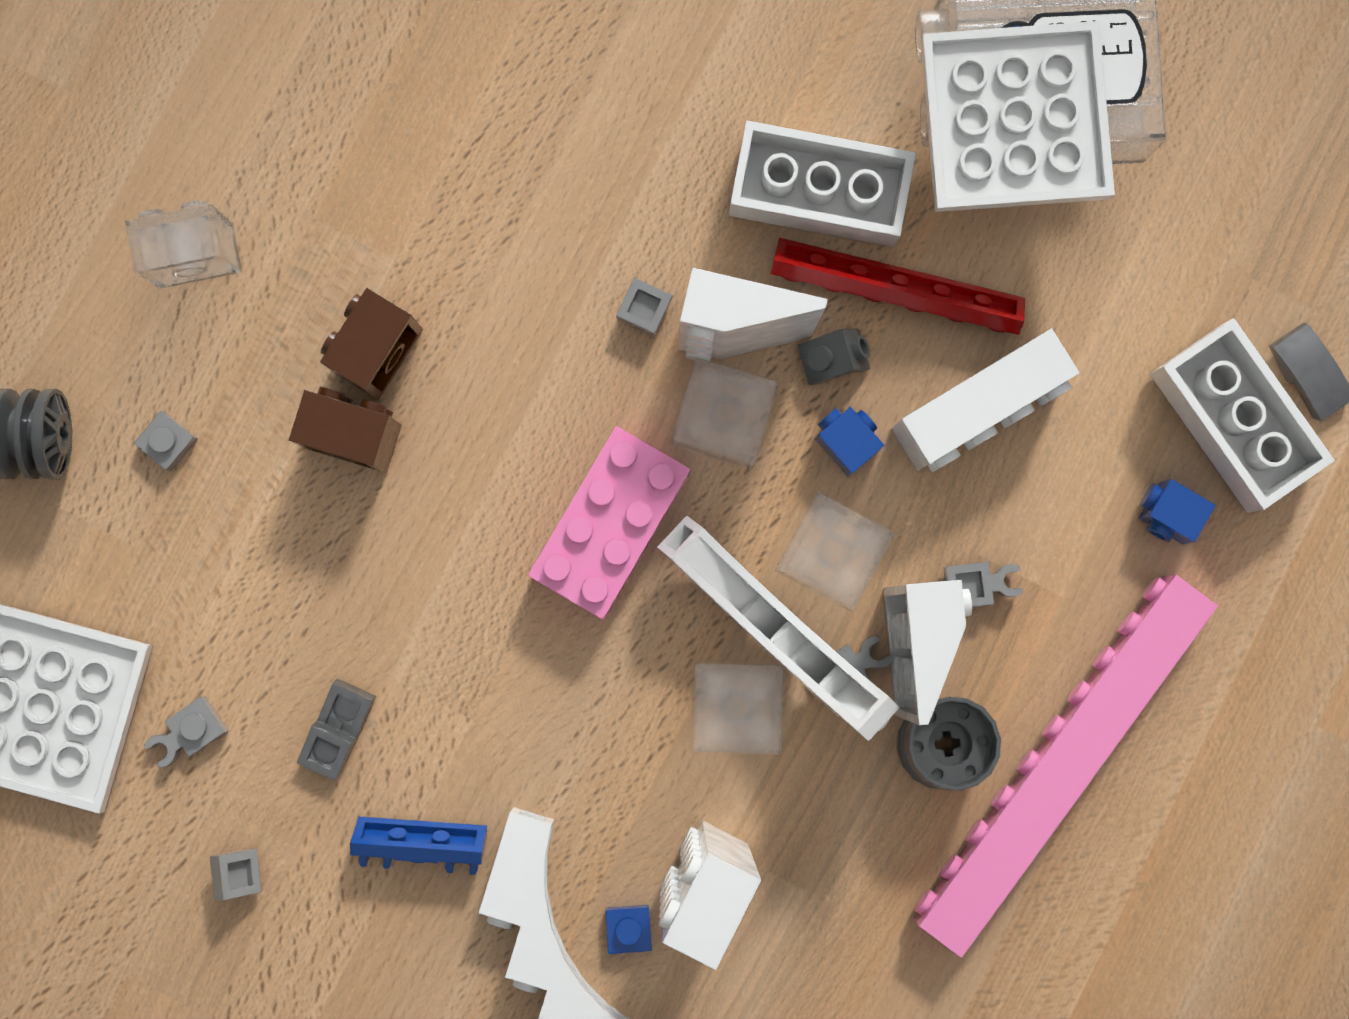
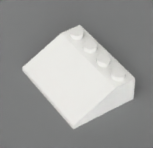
(740, 316)
(923, 638)

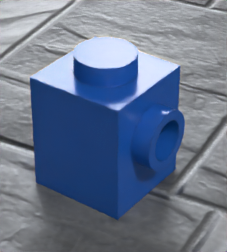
(849, 438)
(1174, 512)

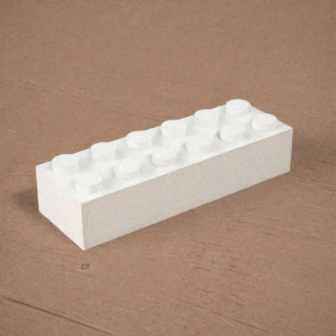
(707, 893)

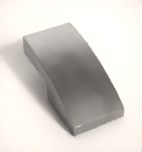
(1313, 370)
(336, 729)

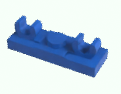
(418, 842)

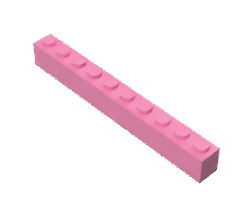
(1063, 763)

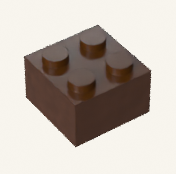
(370, 343)
(345, 431)

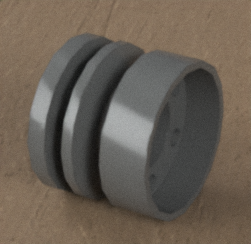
(34, 434)
(973, 750)

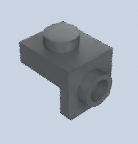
(834, 355)

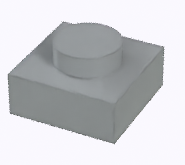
(644, 306)
(165, 441)
(235, 874)

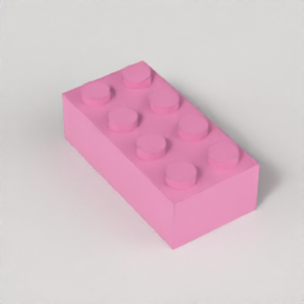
(609, 523)

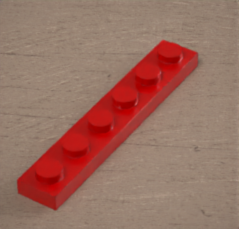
(899, 286)

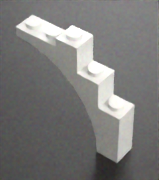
(778, 629)
(520, 896)

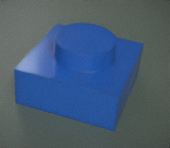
(628, 929)

